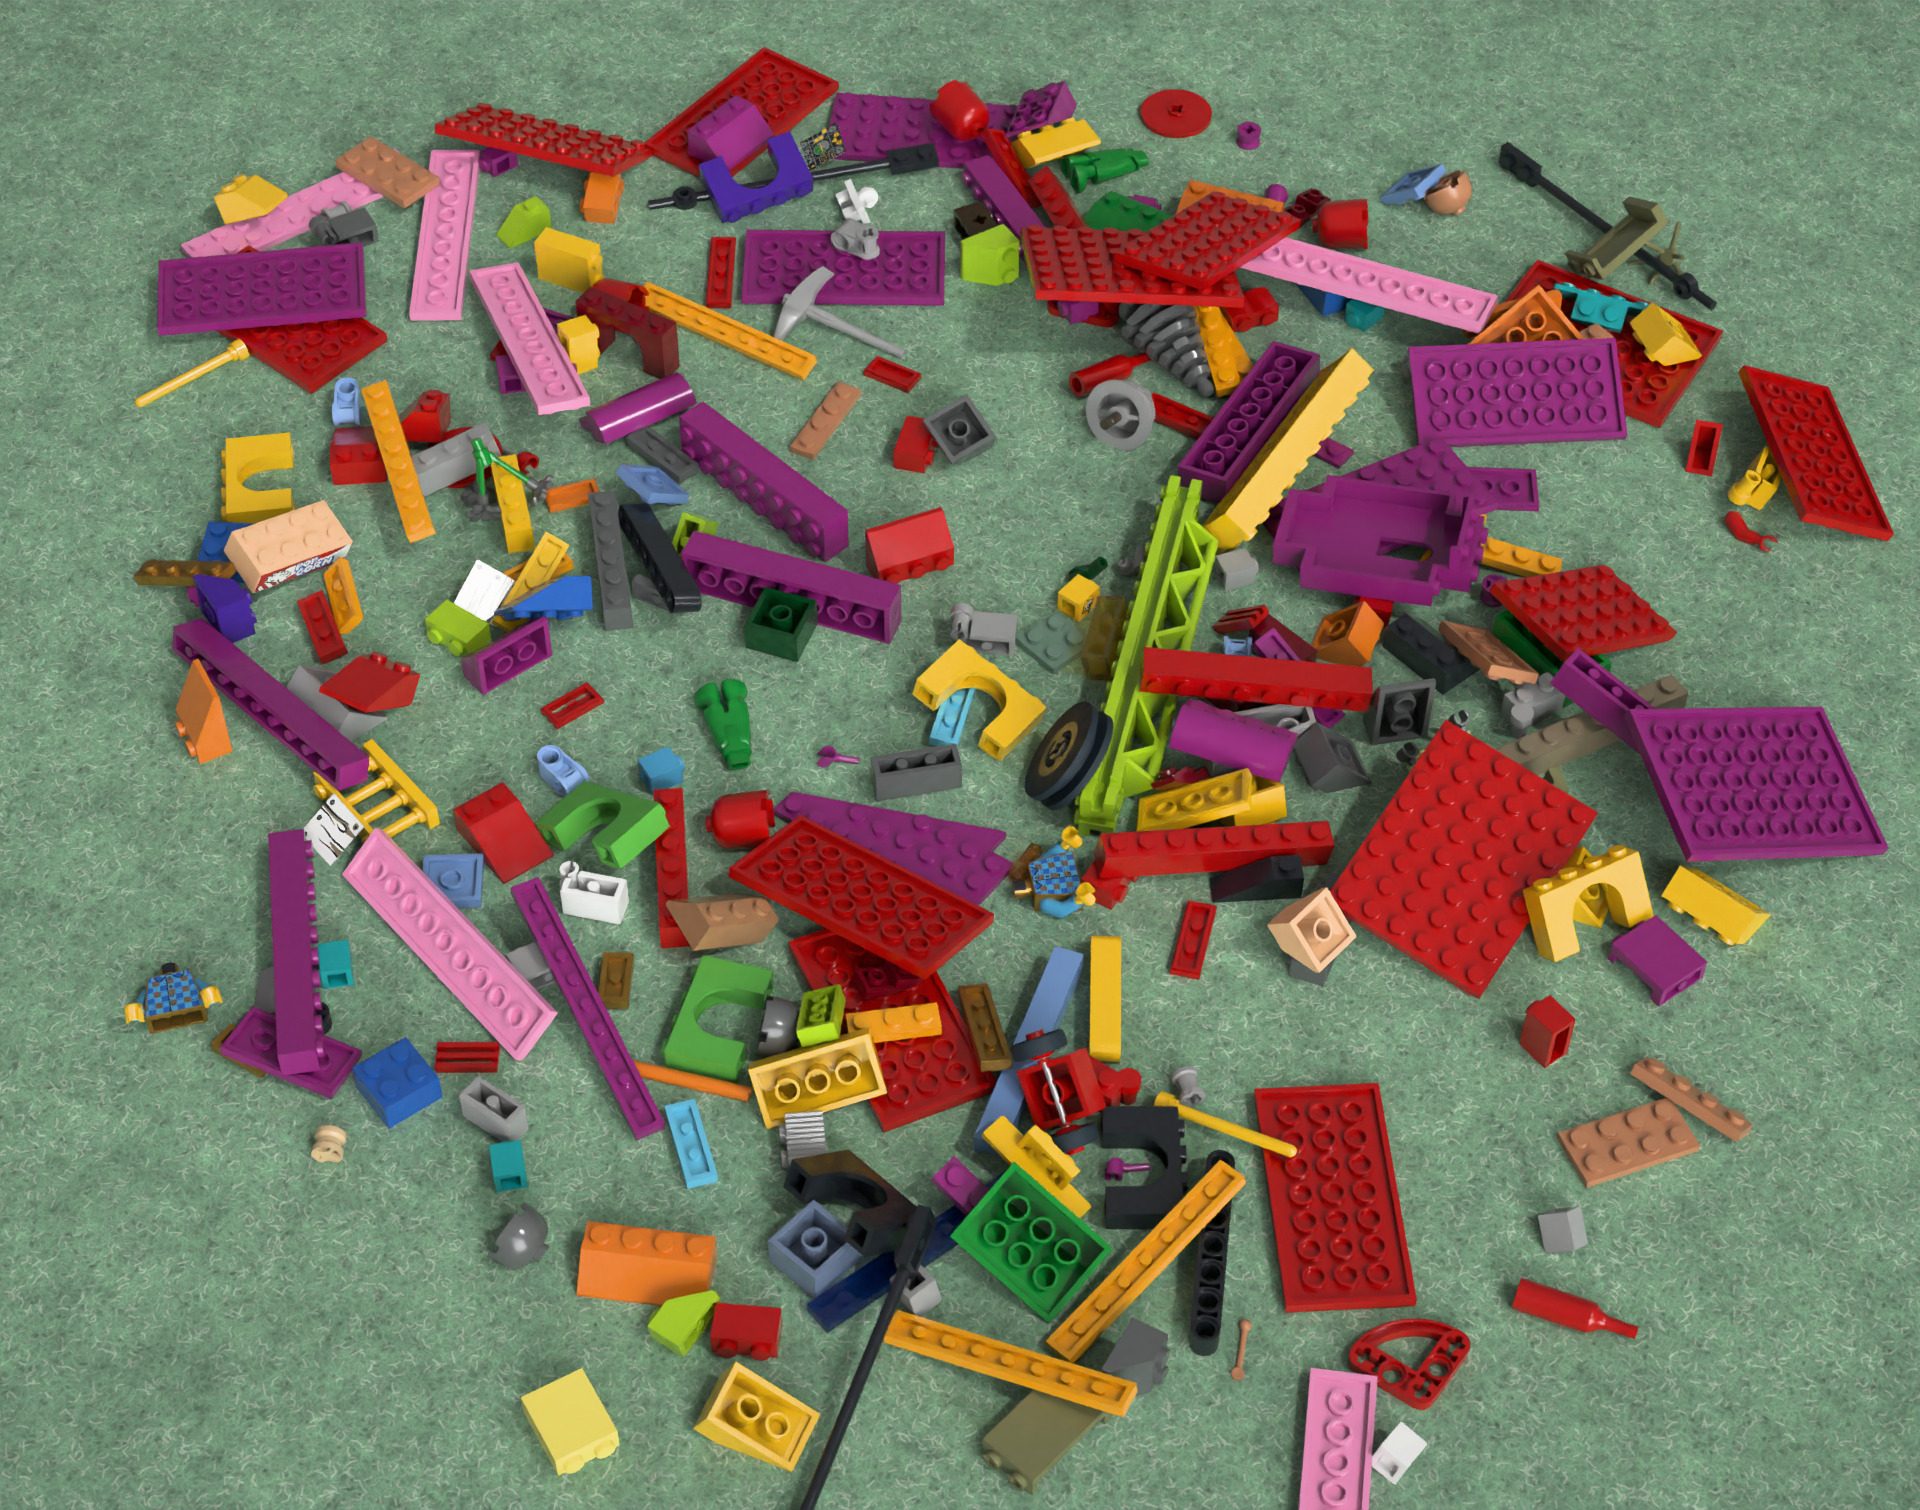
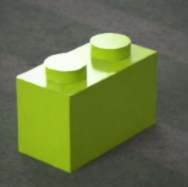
(457, 629)

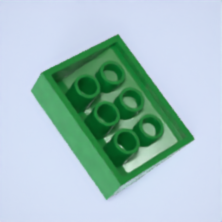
(1123, 214)
(1031, 1242)

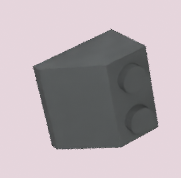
(960, 431)
(1330, 760)
(1139, 1356)

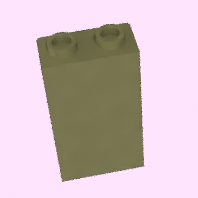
(1622, 241)
(1037, 1437)

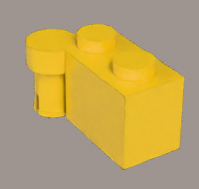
(1758, 483)

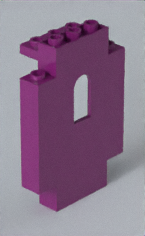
(1340, 530)

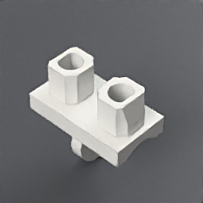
(855, 203)

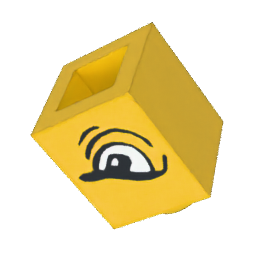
(1078, 597)

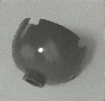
(777, 1027)
(521, 1240)

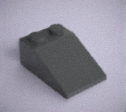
(1400, 711)

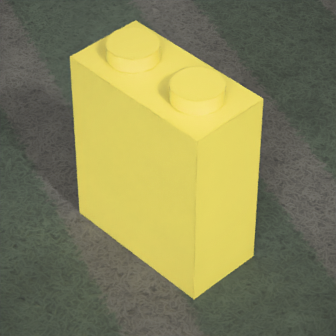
(570, 1422)

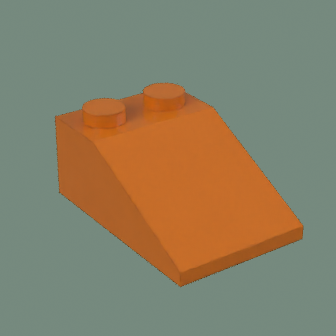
(202, 717)

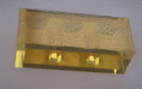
(1103, 637)

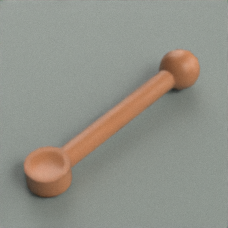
(1237, 1373)

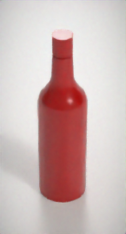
(1113, 368)
(1567, 1309)

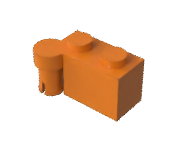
(601, 198)

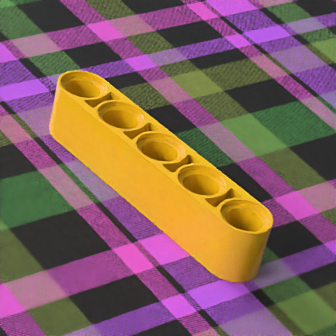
(1105, 998)

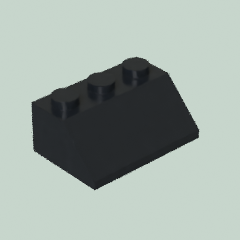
(1427, 652)

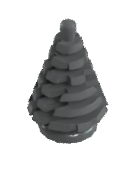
(1171, 338)

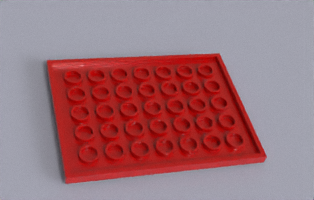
(1081, 267)
(1647, 386)
(1454, 856)

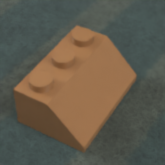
(723, 920)

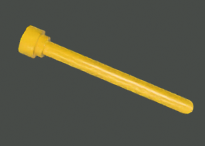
(235, 351)
(1226, 1127)

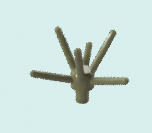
(1667, 256)

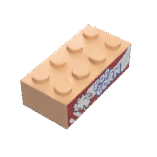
(287, 546)

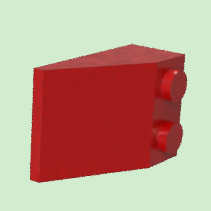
(356, 457)
(373, 683)
(501, 831)

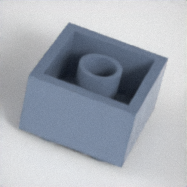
(812, 1249)

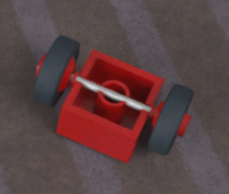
(1059, 1088)

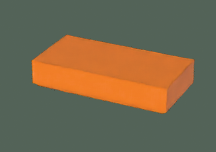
(570, 495)

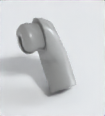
(1132, 567)

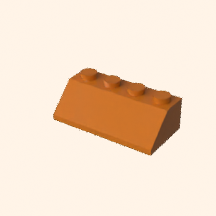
(644, 1263)

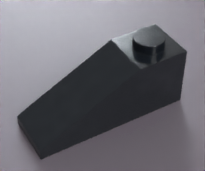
(1262, 880)

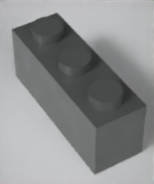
(916, 772)

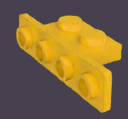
(1040, 1159)

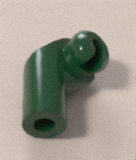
(1090, 570)

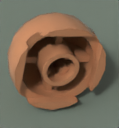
(1450, 194)

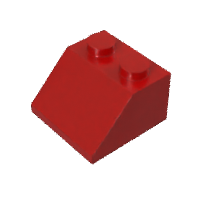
(427, 417)

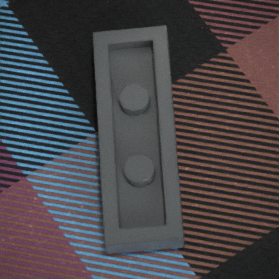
(662, 454)

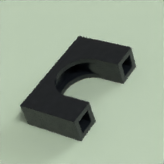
(1158, 1132)
(846, 1177)

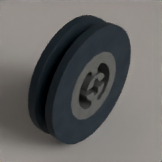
(1069, 755)

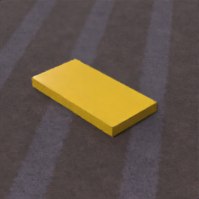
(1196, 802)

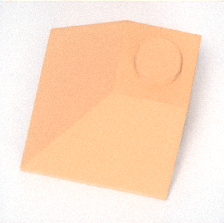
(1312, 930)

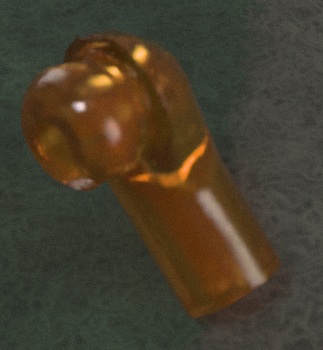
(1019, 868)

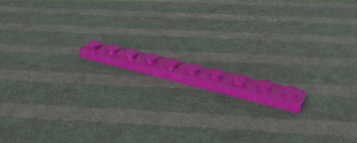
(588, 1009)

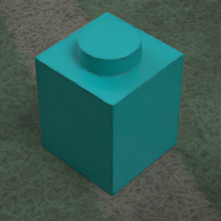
(1362, 314)
(335, 964)
(508, 1165)

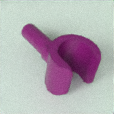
(830, 755)
(1116, 1167)

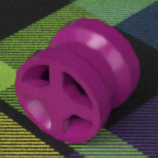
(1248, 136)
(1485, 596)

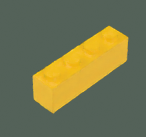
(514, 508)

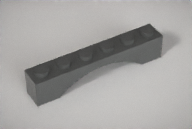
(610, 561)

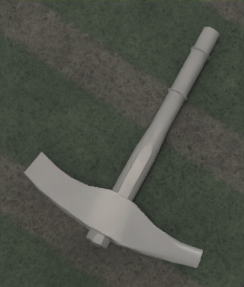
(801, 305)

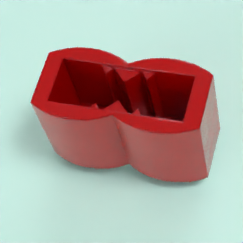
(1258, 310)

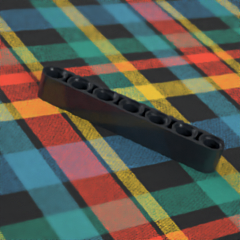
(659, 558)
(1210, 1266)

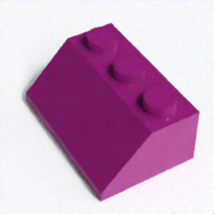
(729, 132)
(508, 655)

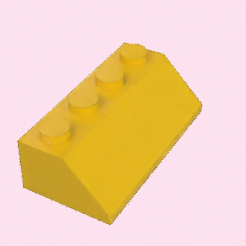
(818, 1077)

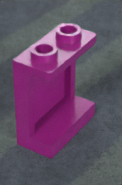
(1659, 958)

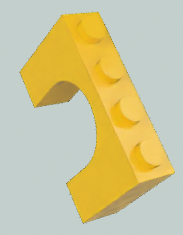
(247, 457)
(964, 668)
(1553, 899)

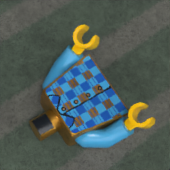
(1055, 880)
(173, 1000)

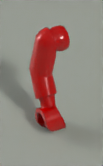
(1741, 532)

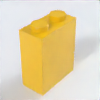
(568, 260)

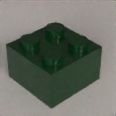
(781, 624)

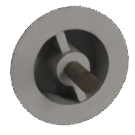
(1120, 413)

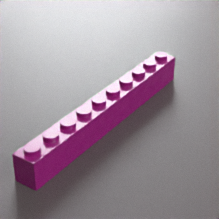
(1009, 208)
(272, 705)
(294, 953)

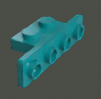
(1596, 308)

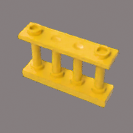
(389, 777)

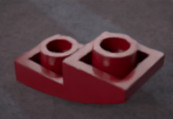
(1307, 205)
(1174, 778)
(884, 980)

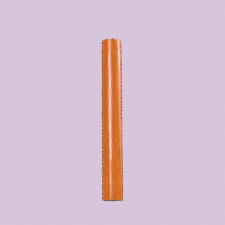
(694, 1081)

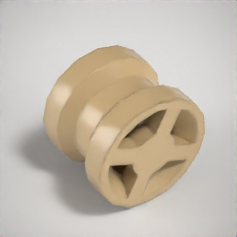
(328, 1144)

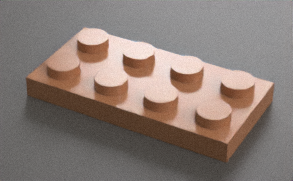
(387, 172)
(1488, 653)
(1628, 1142)

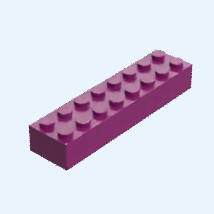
(1248, 419)
(764, 482)
(843, 598)

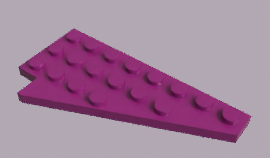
(939, 850)

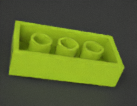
(820, 1015)

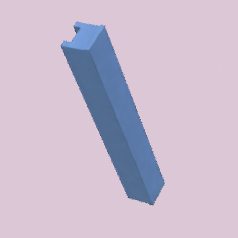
(1043, 1013)

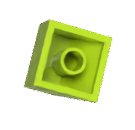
(990, 257)

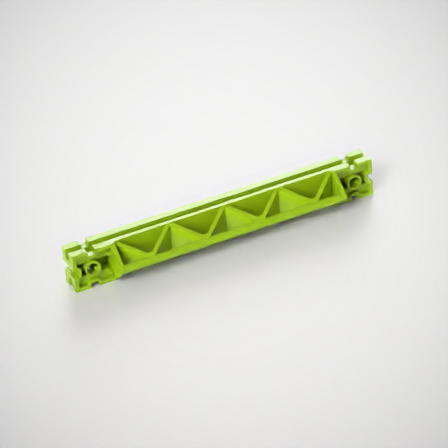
(1158, 596)

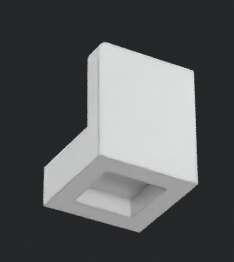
(1397, 1453)

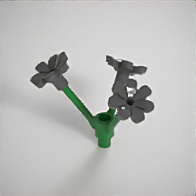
(483, 496)

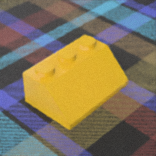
(1054, 142)
(1714, 905)

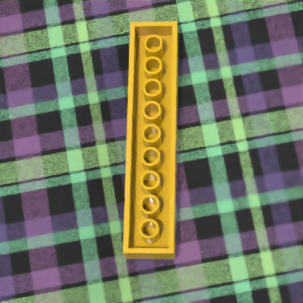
(1287, 451)

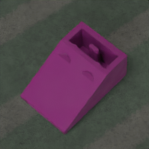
(1042, 108)

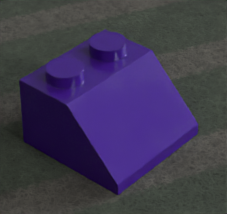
(226, 606)

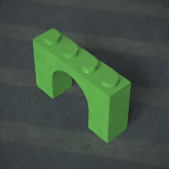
(633, 825)
(712, 984)

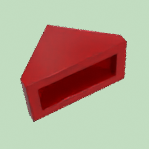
(1703, 447)

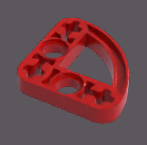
(1410, 1379)

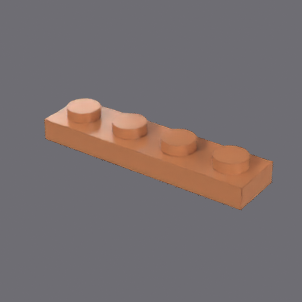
(825, 420)
(1699, 1103)

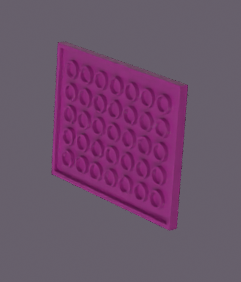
(1755, 783)

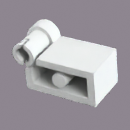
(592, 894)

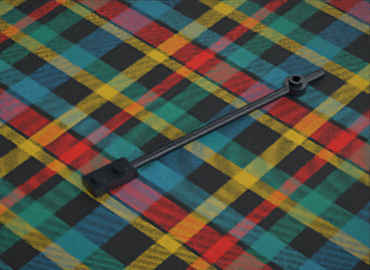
(898, 160)
(1529, 171)
(907, 1260)

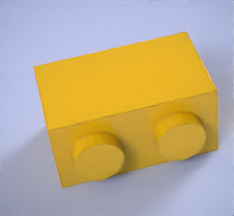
(580, 342)

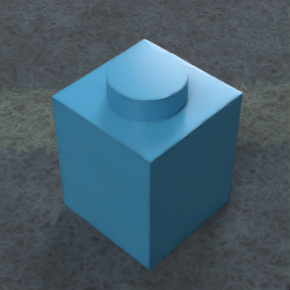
(661, 769)

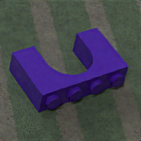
(736, 201)

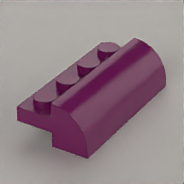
(639, 408)
(1233, 739)

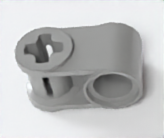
(855, 237)

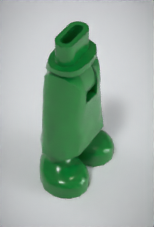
(1101, 166)
(730, 728)

